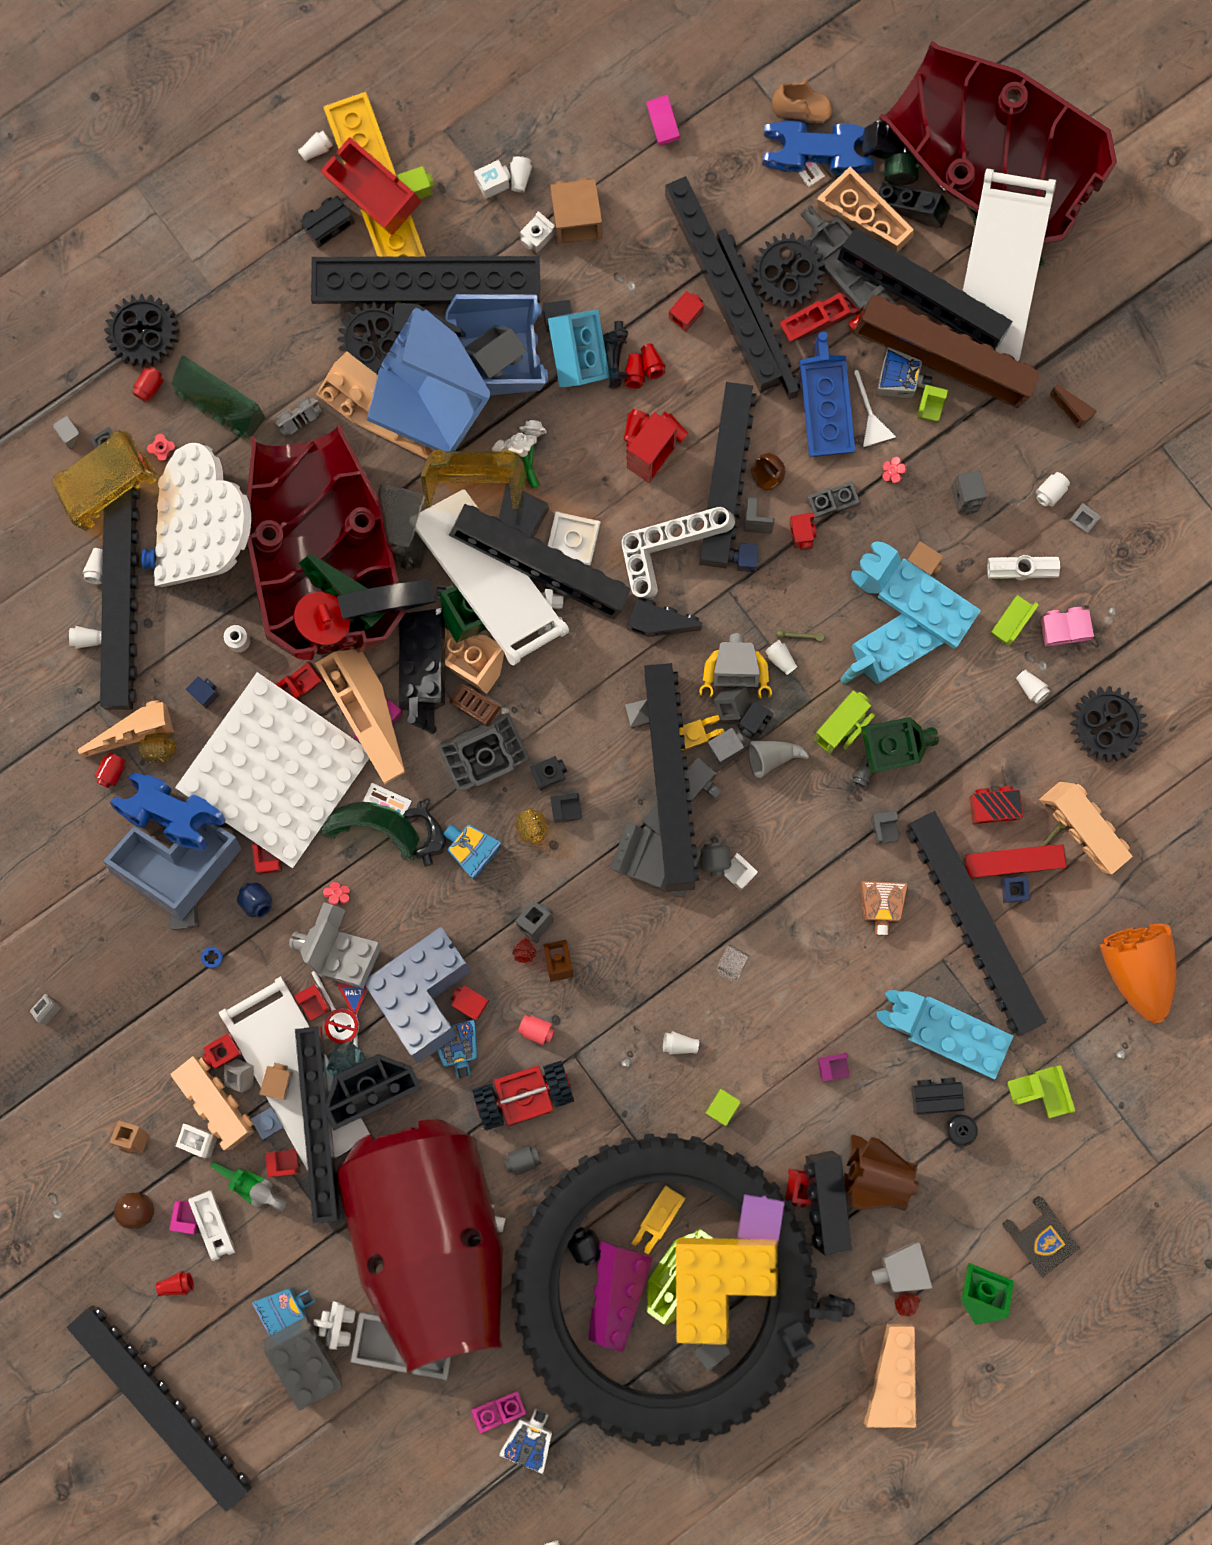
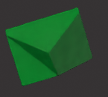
(986, 1295)

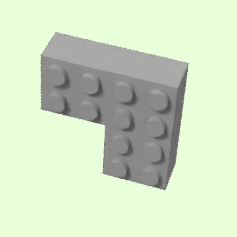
(376, 1349)

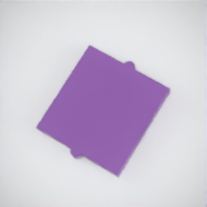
(760, 1218)

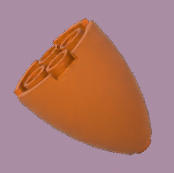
(1143, 968)

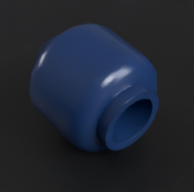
(254, 900)

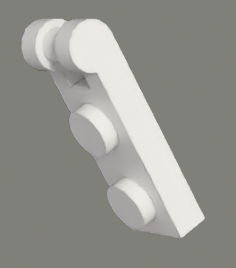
(211, 1224)

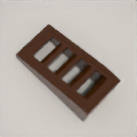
(1074, 408)
(464, 696)

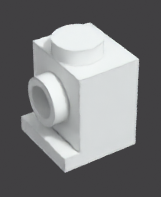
(537, 241)

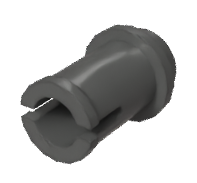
(863, 776)

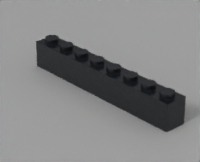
(923, 289)
(727, 469)
(540, 561)
(317, 1125)

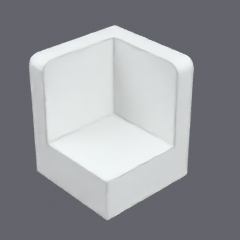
(740, 872)

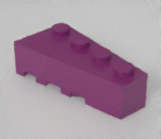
(617, 1294)

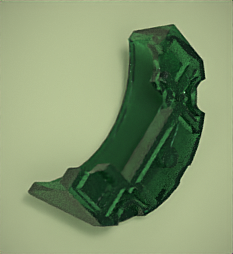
(376, 817)

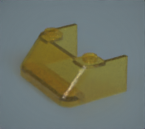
(473, 468)

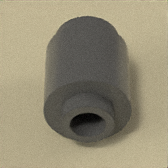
(522, 1160)

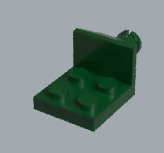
(896, 743)

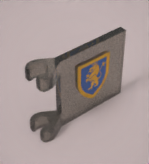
(1043, 1241)

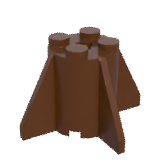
(878, 1176)

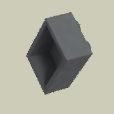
(495, 351)
(302, 1363)

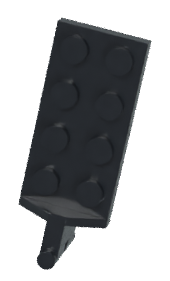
(422, 666)

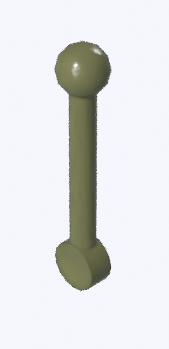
(819, 637)
(1053, 834)

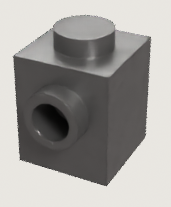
(726, 745)

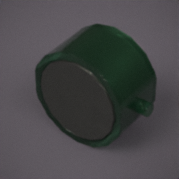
(901, 169)

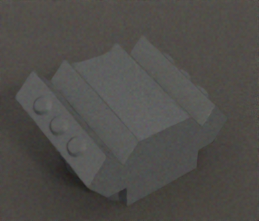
(483, 752)
(641, 858)

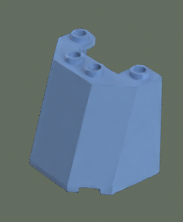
(480, 313)

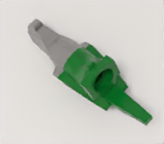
(251, 1187)

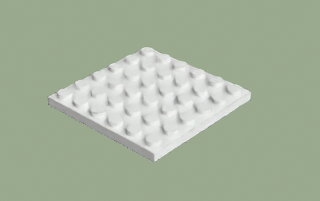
(275, 769)

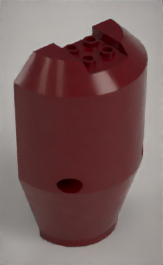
(962, 122)
(307, 503)
(415, 1209)

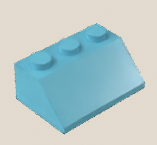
(578, 348)

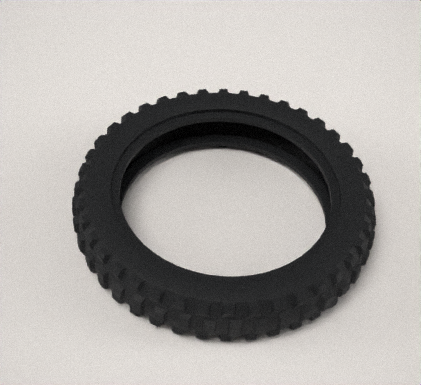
(563, 1366)

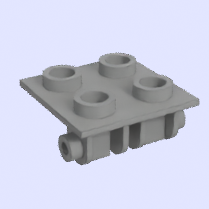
(304, 405)

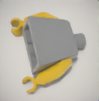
(736, 665)

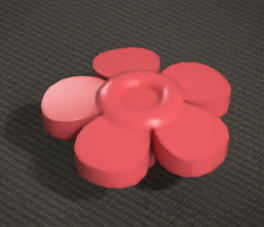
(893, 470)
(337, 893)

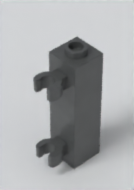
(699, 779)

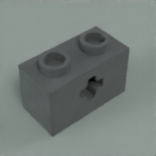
(969, 492)

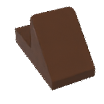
(558, 960)

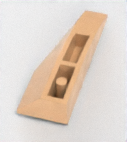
(350, 392)
(365, 708)

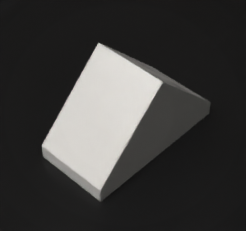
(197, 1141)

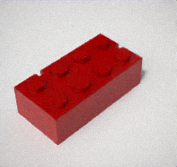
(371, 186)

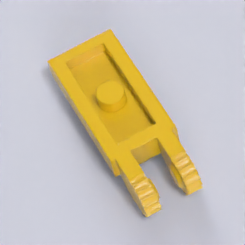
(695, 733)
(659, 1216)

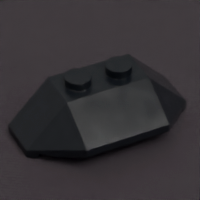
(368, 1088)

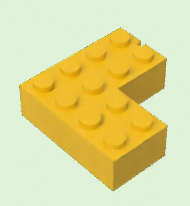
(712, 1271)

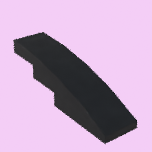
(386, 599)

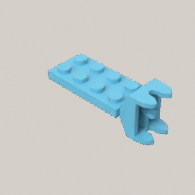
(915, 594)
(947, 1031)

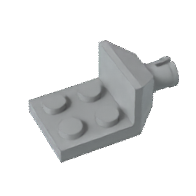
(337, 954)

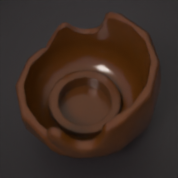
(768, 471)
(133, 1211)

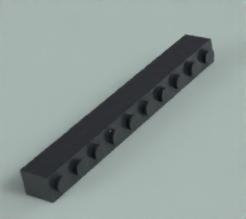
(723, 284)
(119, 602)
(669, 778)
(975, 923)
(159, 1407)

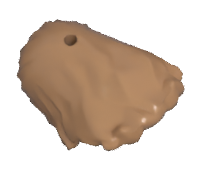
(801, 103)

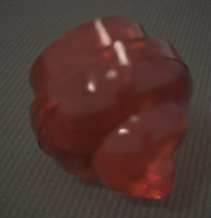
(524, 951)
(907, 1304)

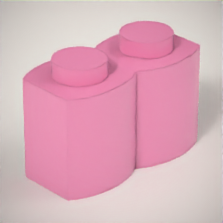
(1066, 627)

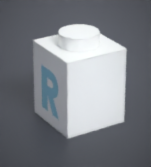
(492, 179)

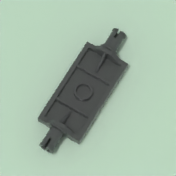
(829, 238)

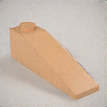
(474, 660)
(148, 719)

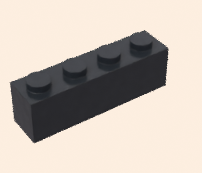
(828, 1203)

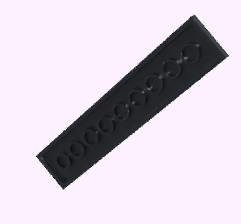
(420, 278)

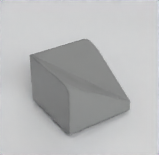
(67, 431)
(238, 1075)

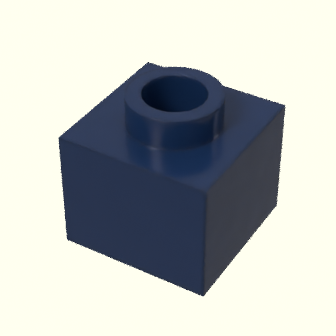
(746, 557)
(203, 691)
(1022, 886)

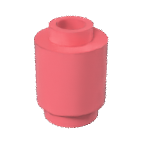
(536, 1029)

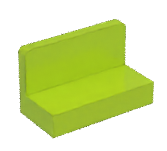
(1013, 620)
(1056, 1092)

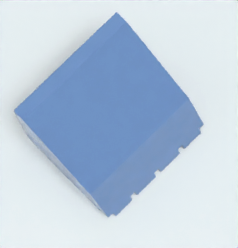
(429, 387)

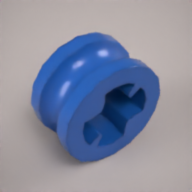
(148, 558)
(217, 962)

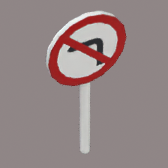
(341, 1023)

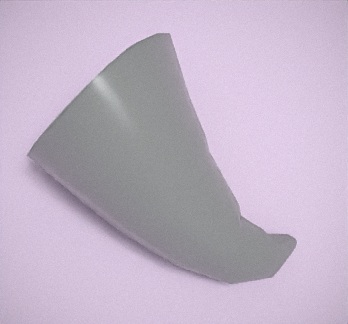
(770, 754)

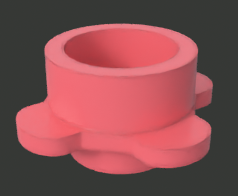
(161, 454)

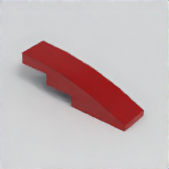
(818, 317)
(301, 681)
(1016, 861)

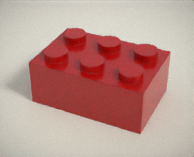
(651, 446)

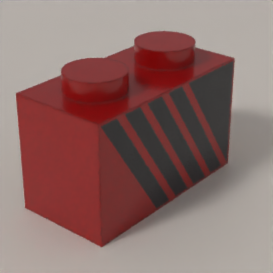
(996, 806)

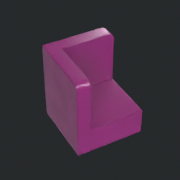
(833, 1067)

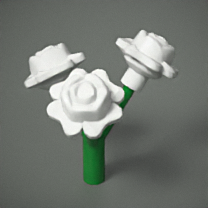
(523, 443)

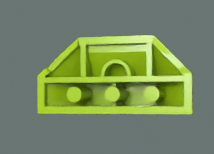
(662, 1284)

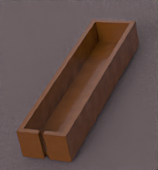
(947, 351)

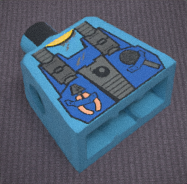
(461, 1048)

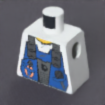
(529, 1442)

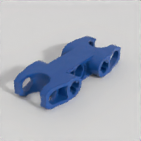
(805, 147)
(178, 817)

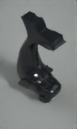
(613, 345)
(435, 841)
(833, 1308)

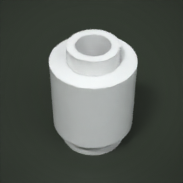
(1052, 489)
(241, 643)

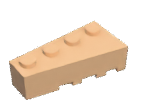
(865, 210)
(1087, 826)
(213, 1102)
(893, 1389)

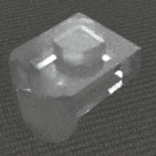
(732, 963)

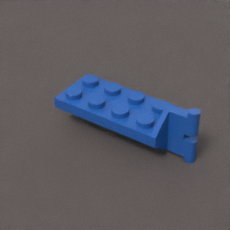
(826, 402)

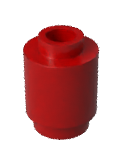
(147, 384)
(110, 770)

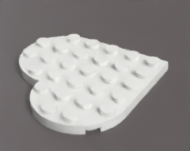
(199, 518)

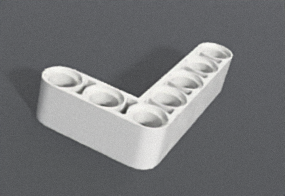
(667, 540)

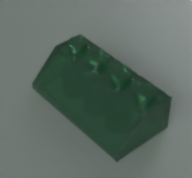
(216, 398)

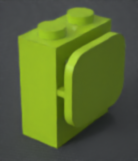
(845, 723)

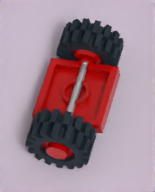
(523, 1096)

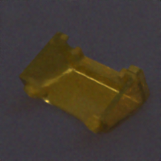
(102, 478)

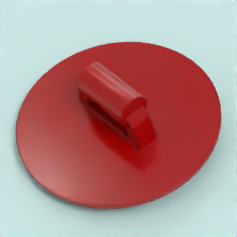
(320, 618)

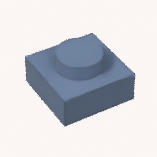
(267, 1123)

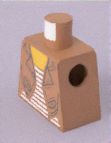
(882, 903)

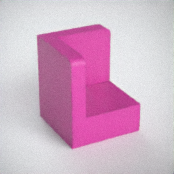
(183, 1218)

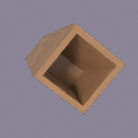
(576, 211)

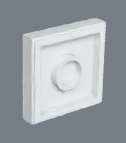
(574, 536)

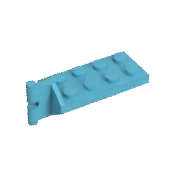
(890, 650)

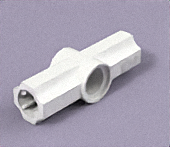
(1008, 567)

